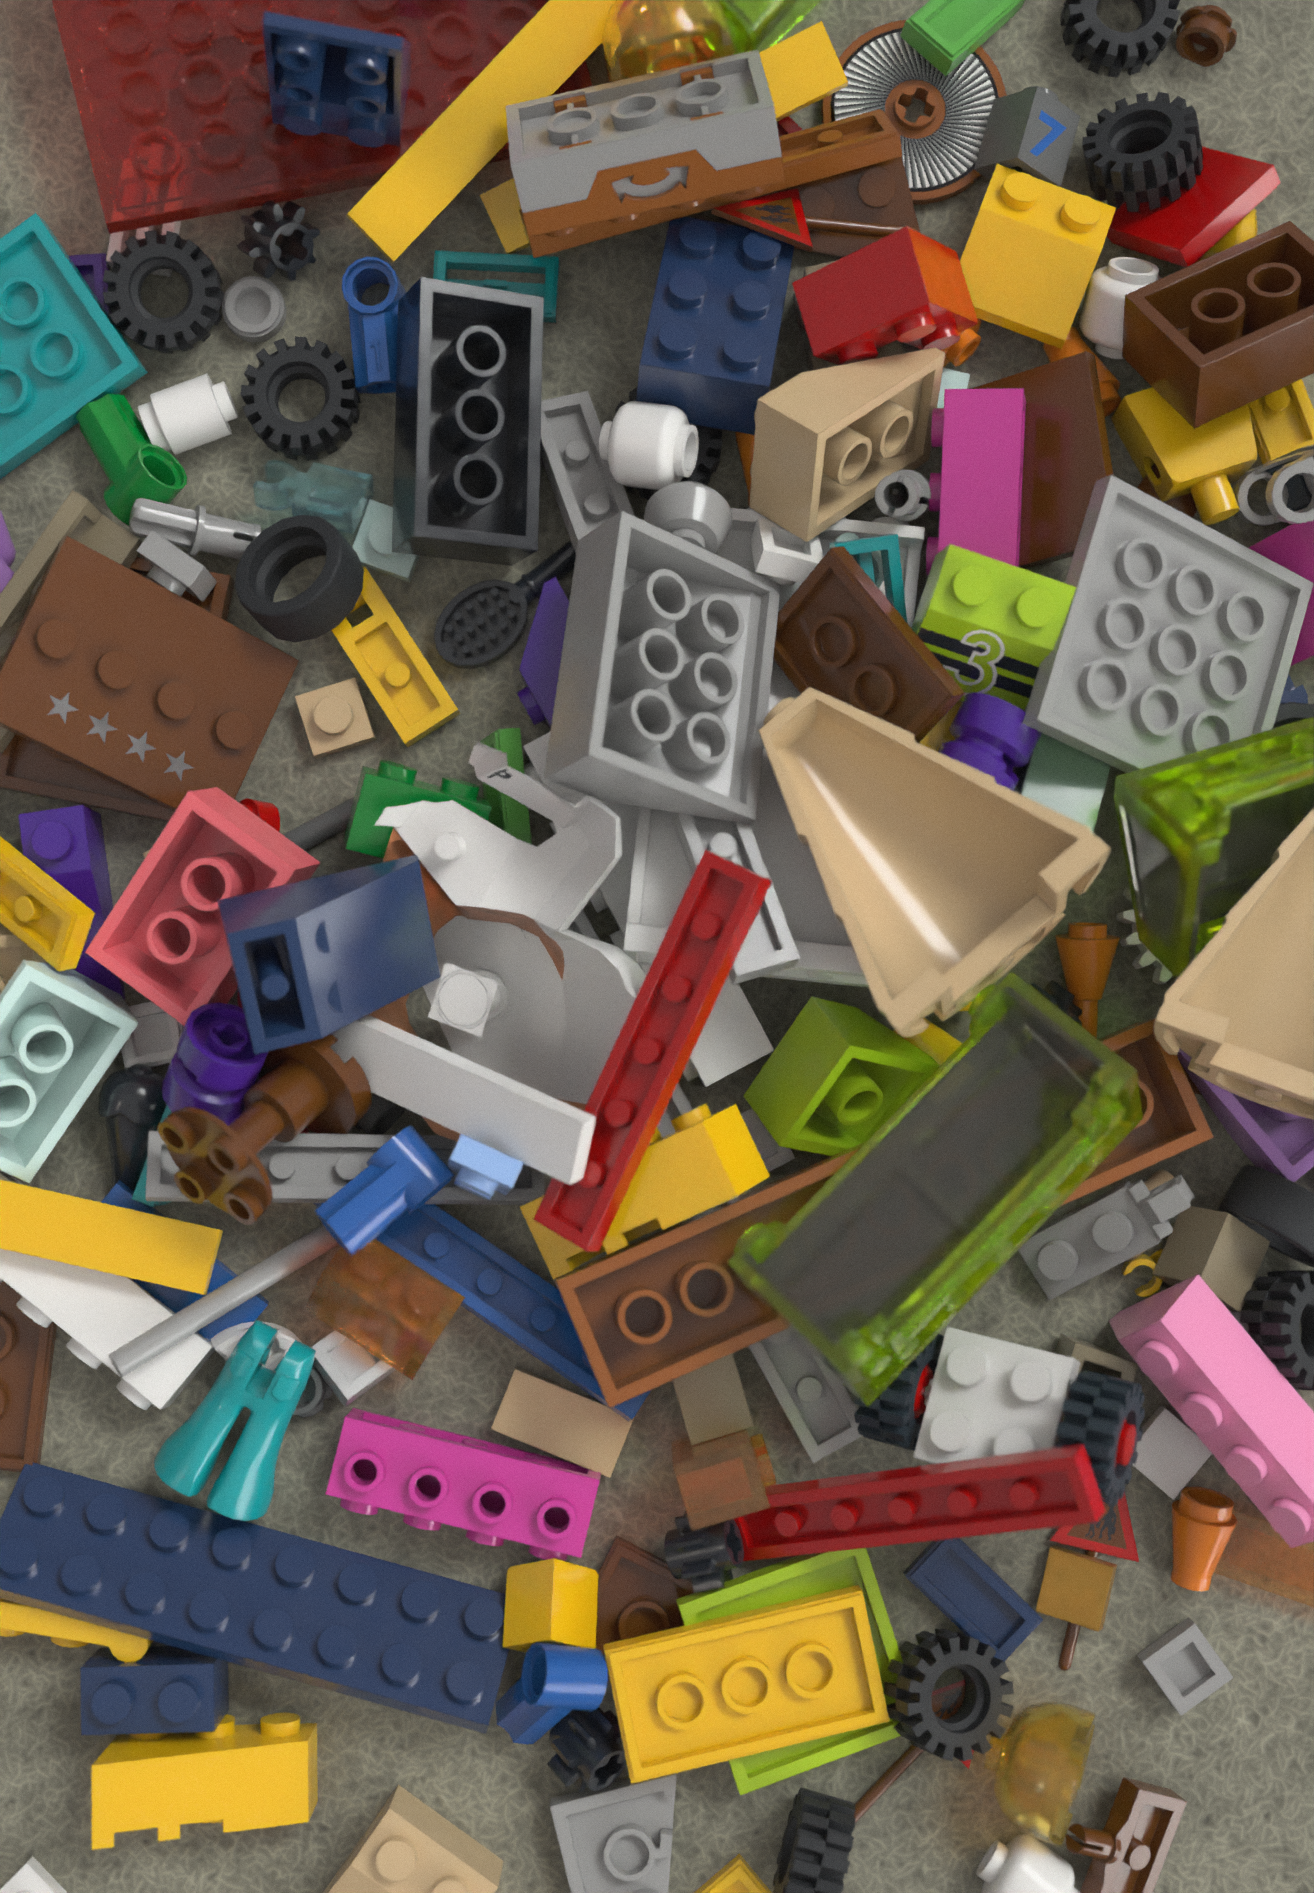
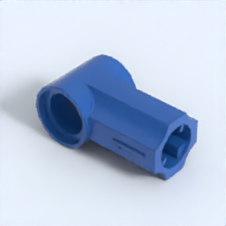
(373, 327)
(397, 1180)
(550, 1686)

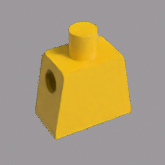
(1188, 458)

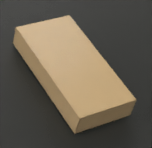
(561, 1422)

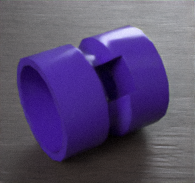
(991, 737)
(213, 1063)

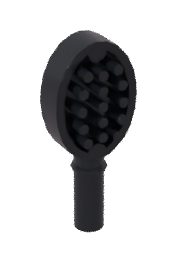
(493, 614)

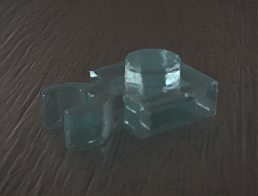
(323, 492)

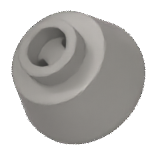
(691, 513)

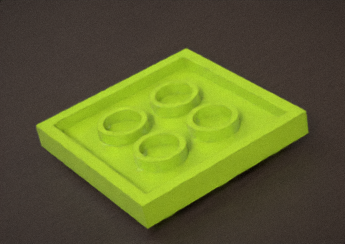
(785, 1582)

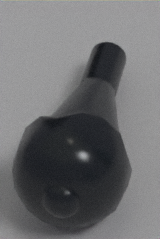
(131, 1107)

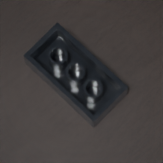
(467, 423)

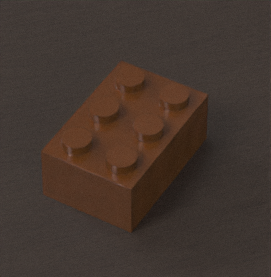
(1226, 325)

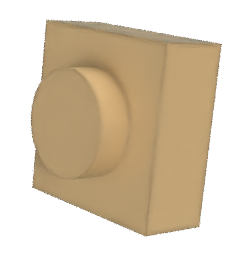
(335, 718)

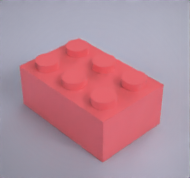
(168, 924)

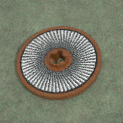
(936, 149)

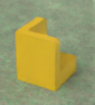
(550, 1604)

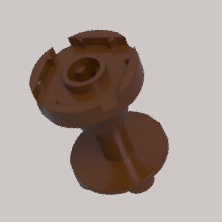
(296, 1091)

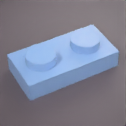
(482, 1168)

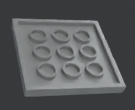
(1166, 637)

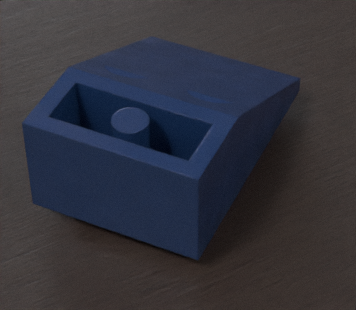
(336, 79)
(328, 950)

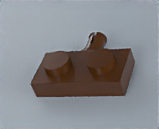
(1133, 1841)

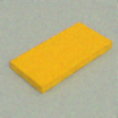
(745, 1683)

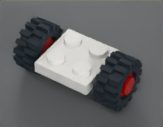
(1001, 1398)

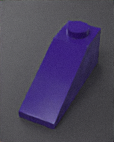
(72, 851)

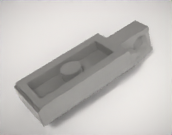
(1103, 1233)

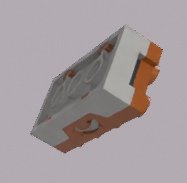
(644, 144)

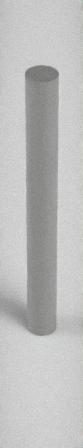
(221, 1300)

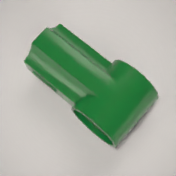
(128, 457)

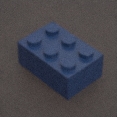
(715, 322)

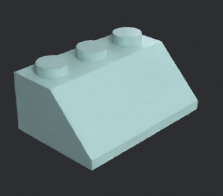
(53, 1051)

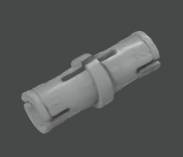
(893, 504)

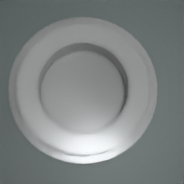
(254, 309)

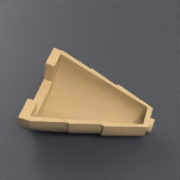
(922, 855)
(1251, 990)

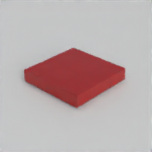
(1201, 216)

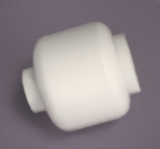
(1104, 301)
(649, 445)
(1025, 1868)

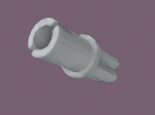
(192, 528)

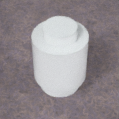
(188, 414)

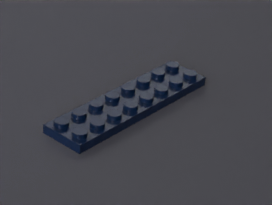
(253, 1596)

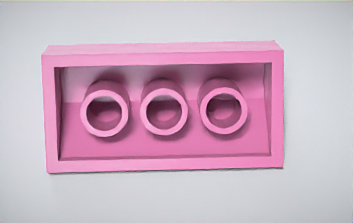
(1228, 1398)

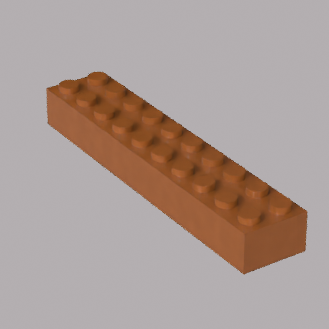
(681, 1305)

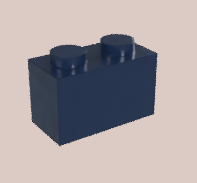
(156, 1694)

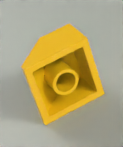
(1033, 254)

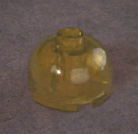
(663, 35)
(1041, 1767)

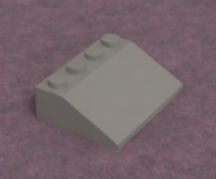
(663, 675)

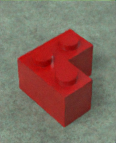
(886, 293)

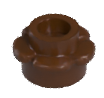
(1209, 28)

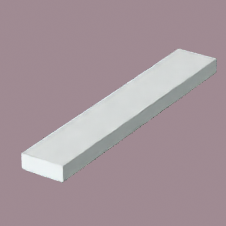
(469, 1098)

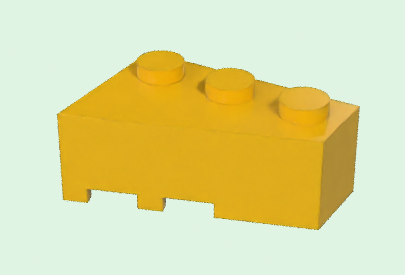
(678, 1177)
(228, 1776)

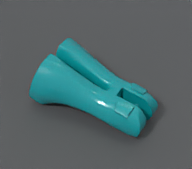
(248, 1477)

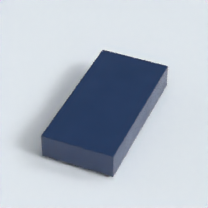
(973, 1595)

